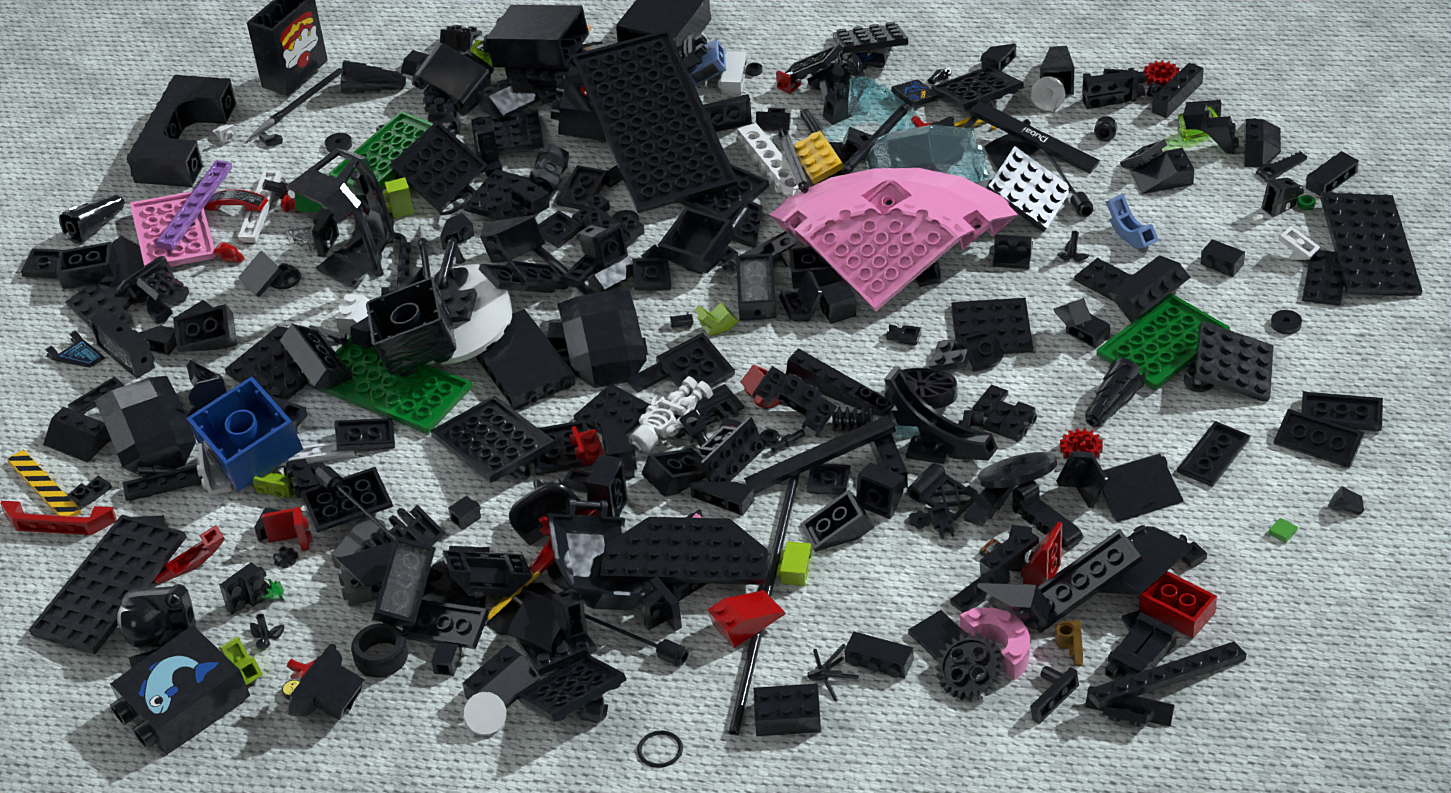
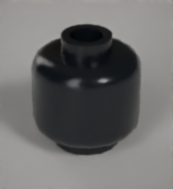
(1105, 128)
(593, 711)

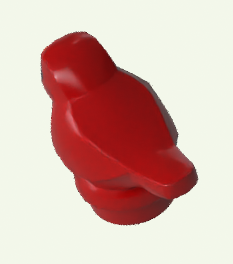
(228, 253)

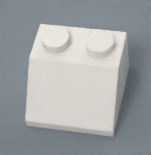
(351, 311)

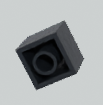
(838, 302)

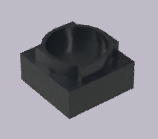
(697, 240)

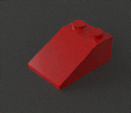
(1045, 559)
(744, 616)

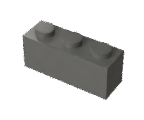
(353, 541)

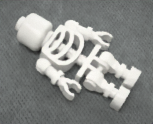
(662, 421)

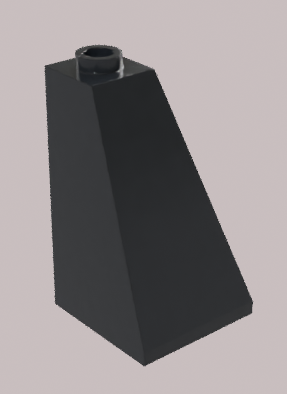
(1059, 66)

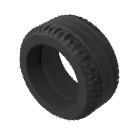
(384, 664)

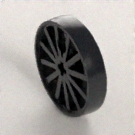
(932, 385)

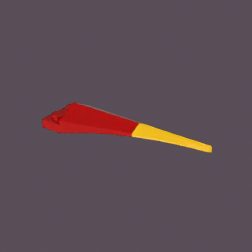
(539, 565)

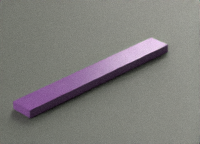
(193, 205)

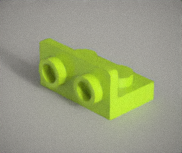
(273, 484)

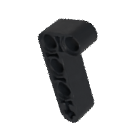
(1034, 511)

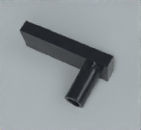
(1061, 688)

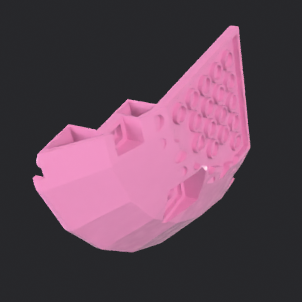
(885, 245)

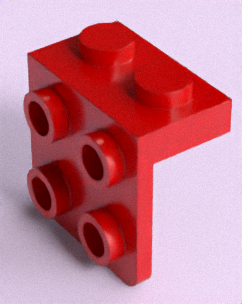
(287, 525)

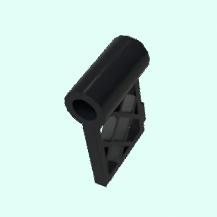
(932, 481)

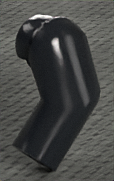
(940, 74)
(270, 140)

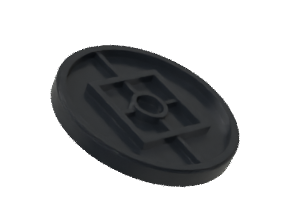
(1017, 470)

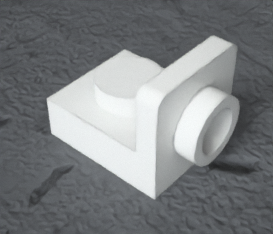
(225, 133)

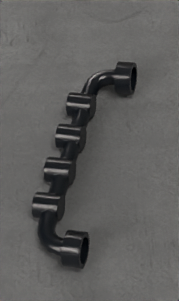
(403, 269)

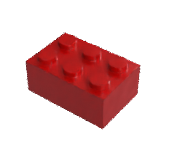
(1178, 604)

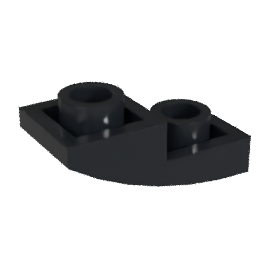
(88, 493)

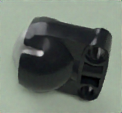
(155, 615)

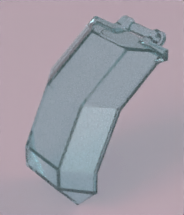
(931, 148)

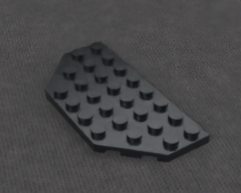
(685, 553)

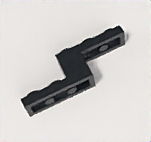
(995, 568)

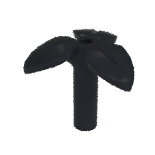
(1071, 249)
(261, 631)

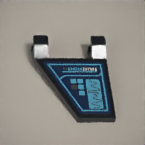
(78, 354)

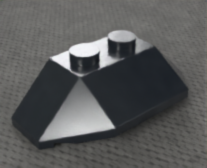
(1261, 142)

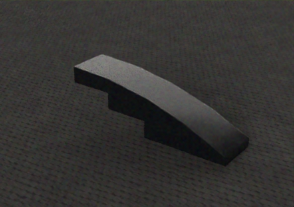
(986, 505)

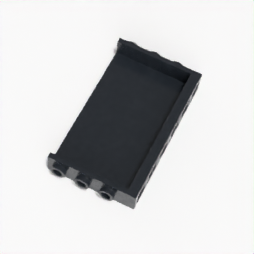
(525, 363)

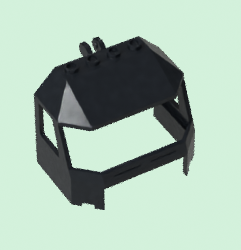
(336, 196)

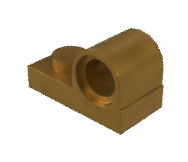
(1070, 637)

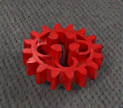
(1160, 72)
(1076, 439)

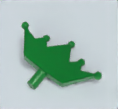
(275, 591)

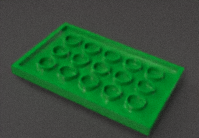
(387, 145)
(1160, 340)

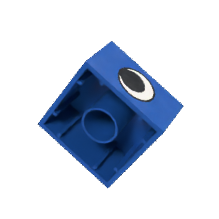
(245, 433)

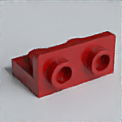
(587, 446)

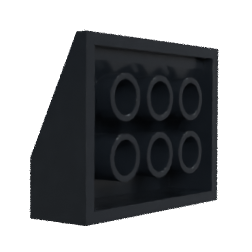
(334, 509)
(1159, 553)

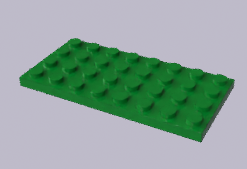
(412, 400)

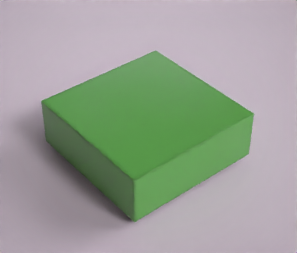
(1283, 530)

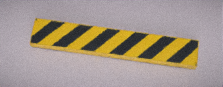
(43, 484)

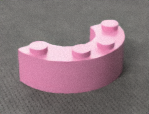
(1005, 629)

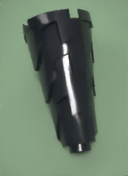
(361, 77)
(89, 217)
(1117, 387)

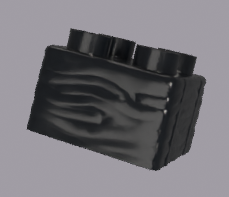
(411, 327)

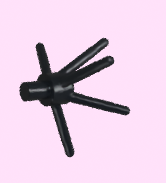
(824, 671)

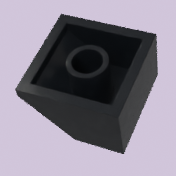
(879, 490)

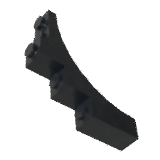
(933, 427)

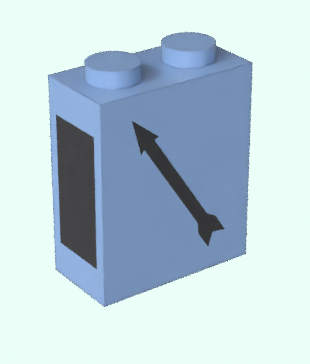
(712, 64)

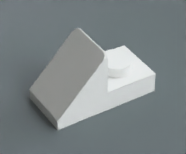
(1301, 245)

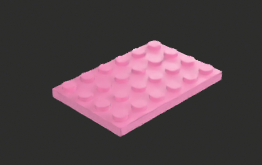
(152, 219)

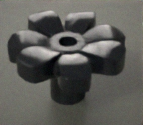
(285, 557)

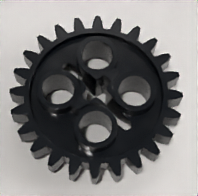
(970, 666)

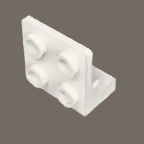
(213, 478)

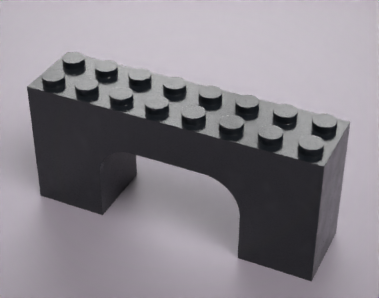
(158, 152)

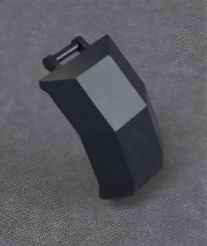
(603, 337)
(147, 424)
(579, 551)

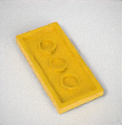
(817, 157)

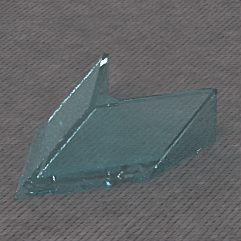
(876, 102)

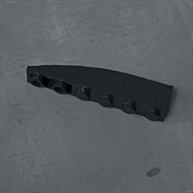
(836, 384)

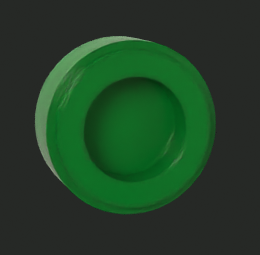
(1306, 202)

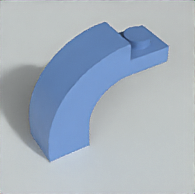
(1127, 226)

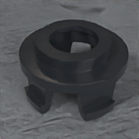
(1189, 380)

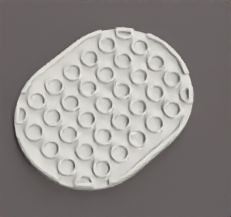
(488, 320)

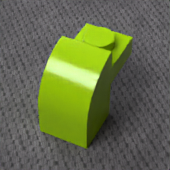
(717, 320)
(238, 655)

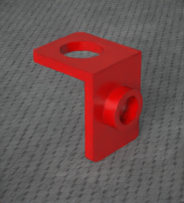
(784, 82)

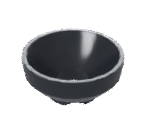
(287, 279)

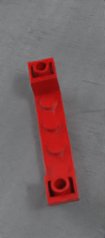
(99, 519)

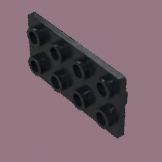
(731, 451)

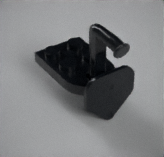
(207, 386)

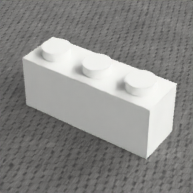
(733, 78)

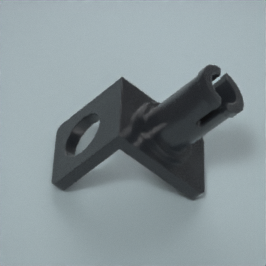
(279, 187)
(777, 256)
(698, 432)

